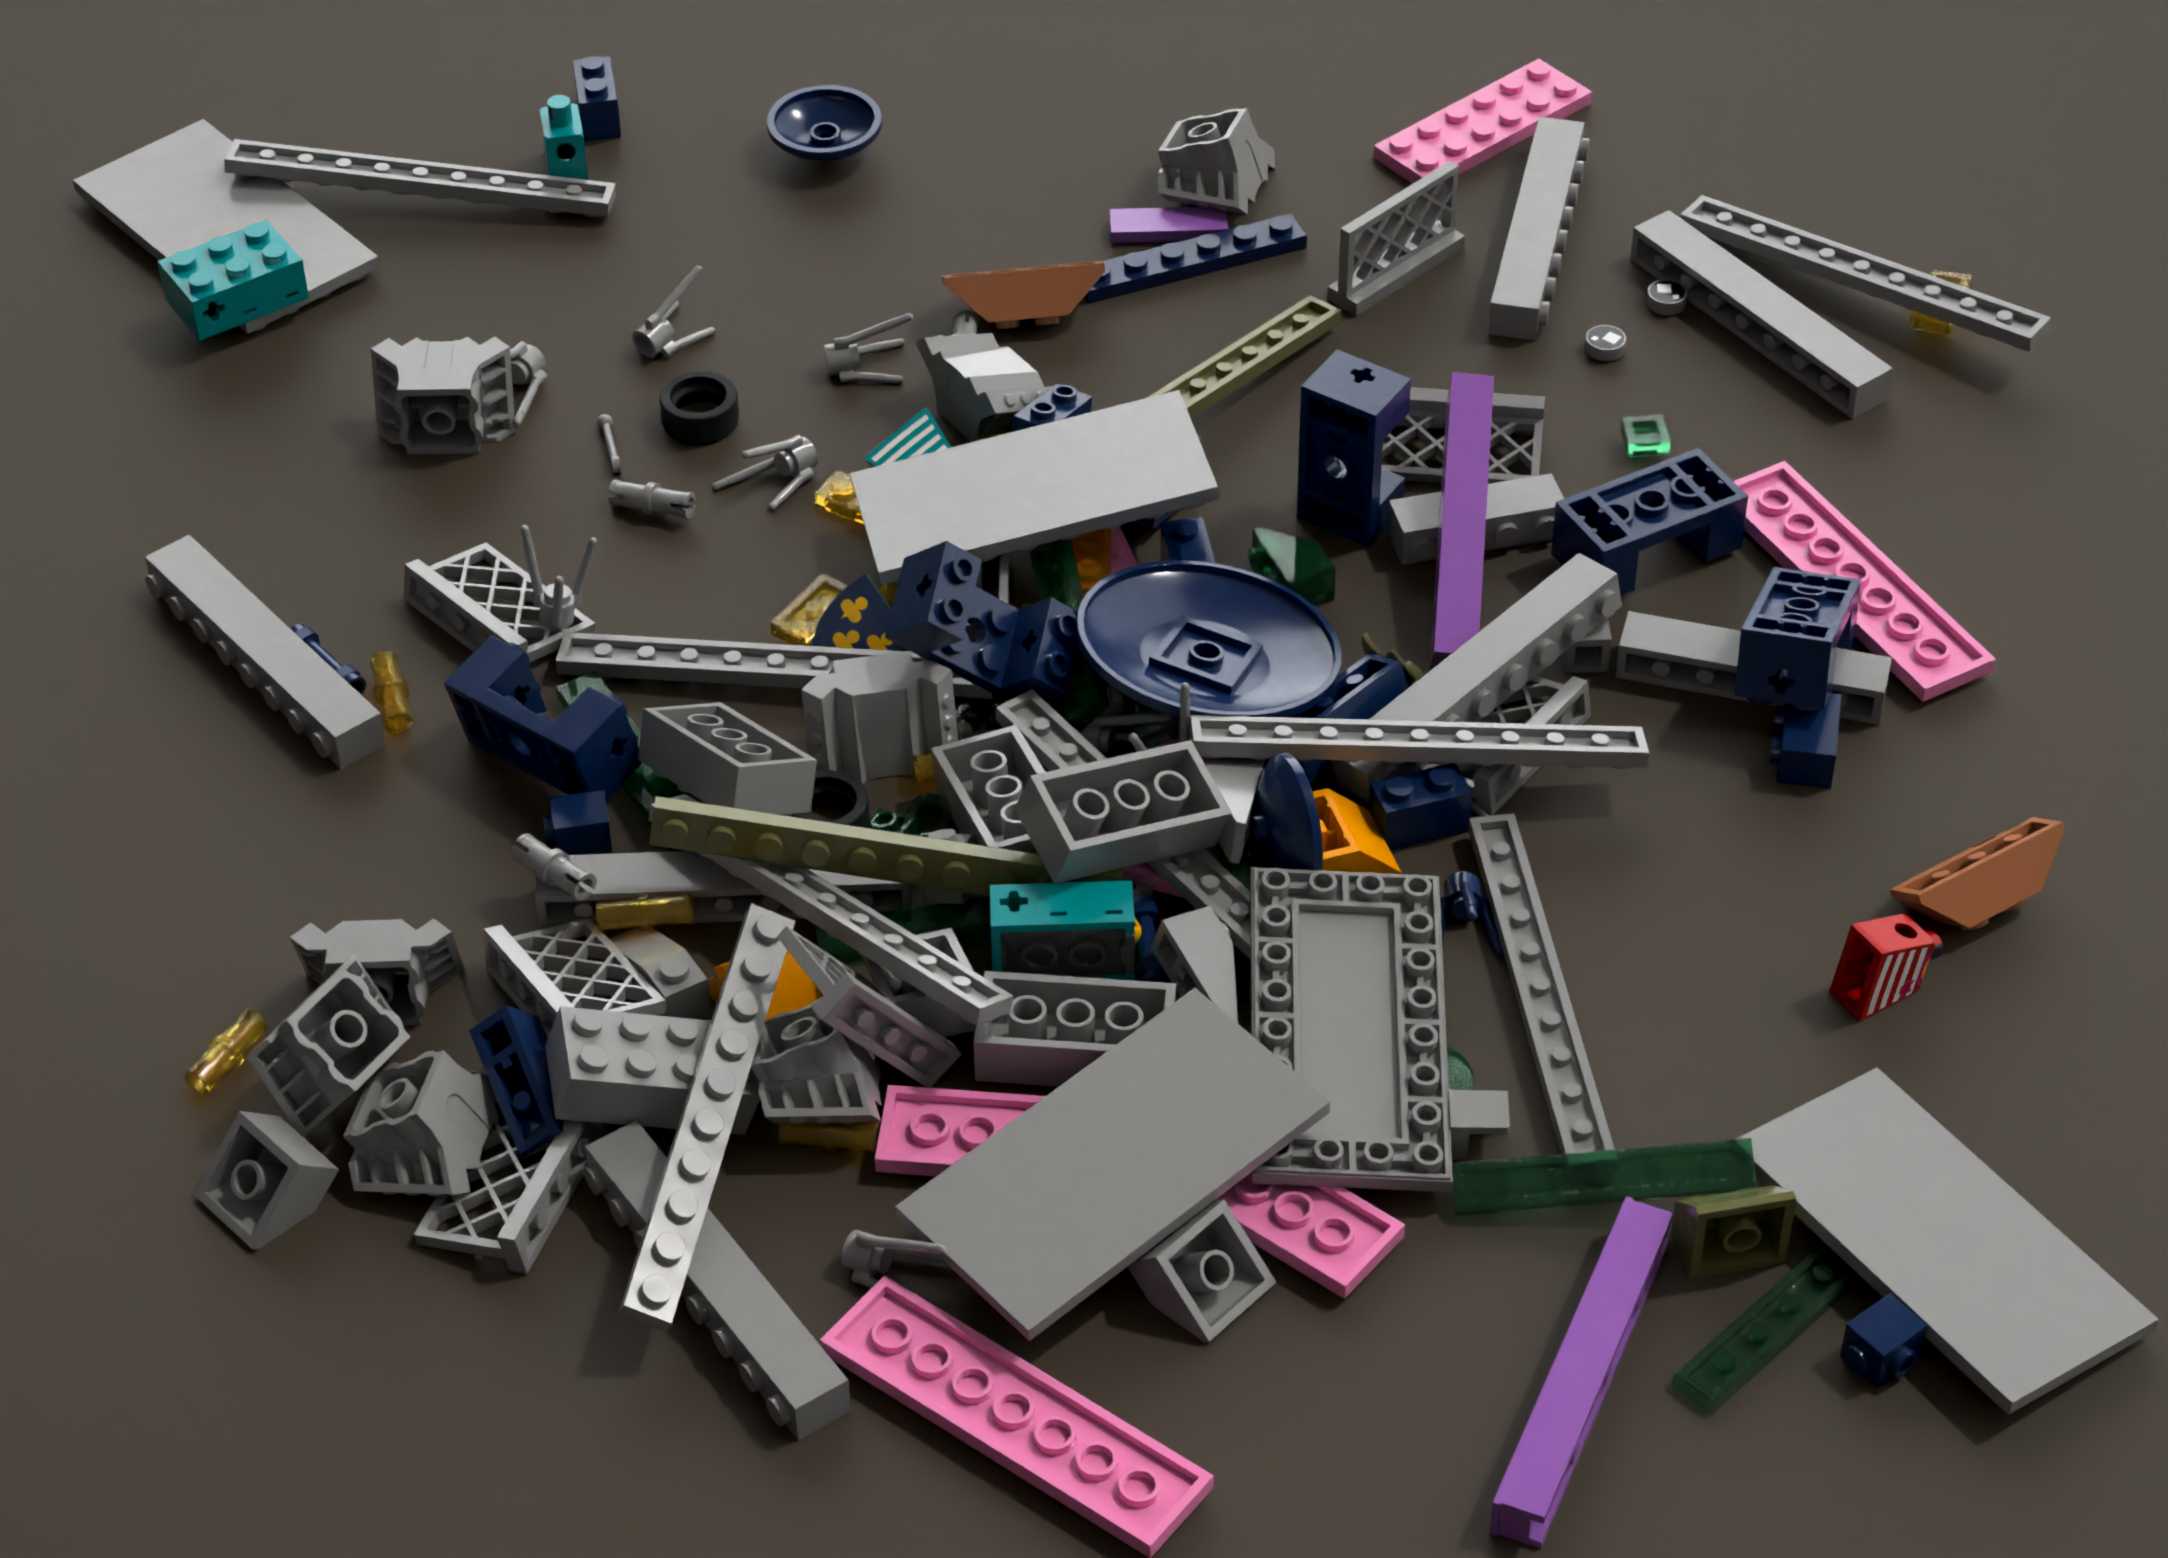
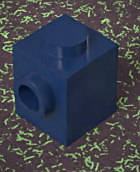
(579, 824)
(1883, 1341)

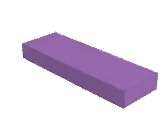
(1164, 224)

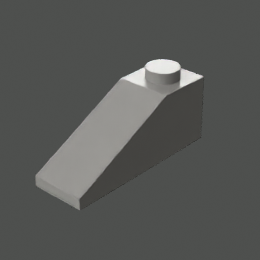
(1238, 784)
(1199, 955)
(669, 971)

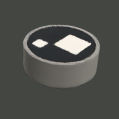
(1666, 297)
(1605, 343)

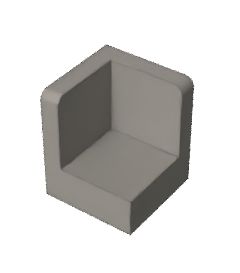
(1476, 1114)

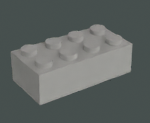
(726, 759)
(983, 784)
(1122, 811)
(1061, 1025)
(629, 1068)

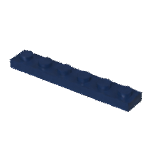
(1198, 256)

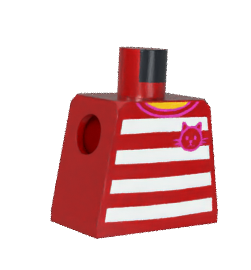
(1882, 964)

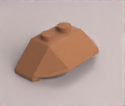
(1025, 292)
(1986, 877)

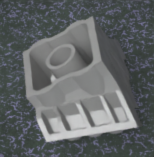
(1214, 161)
(978, 381)
(443, 394)
(878, 714)
(397, 957)
(328, 1046)
(814, 1072)
(420, 1127)

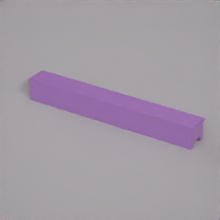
(1462, 514)
(1581, 1375)

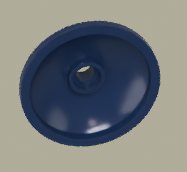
(824, 122)
(1287, 816)

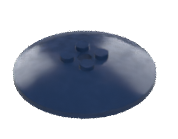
(1217, 627)

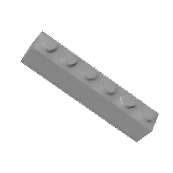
(1706, 662)

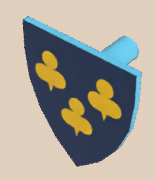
(856, 619)

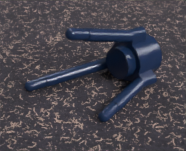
(1464, 901)

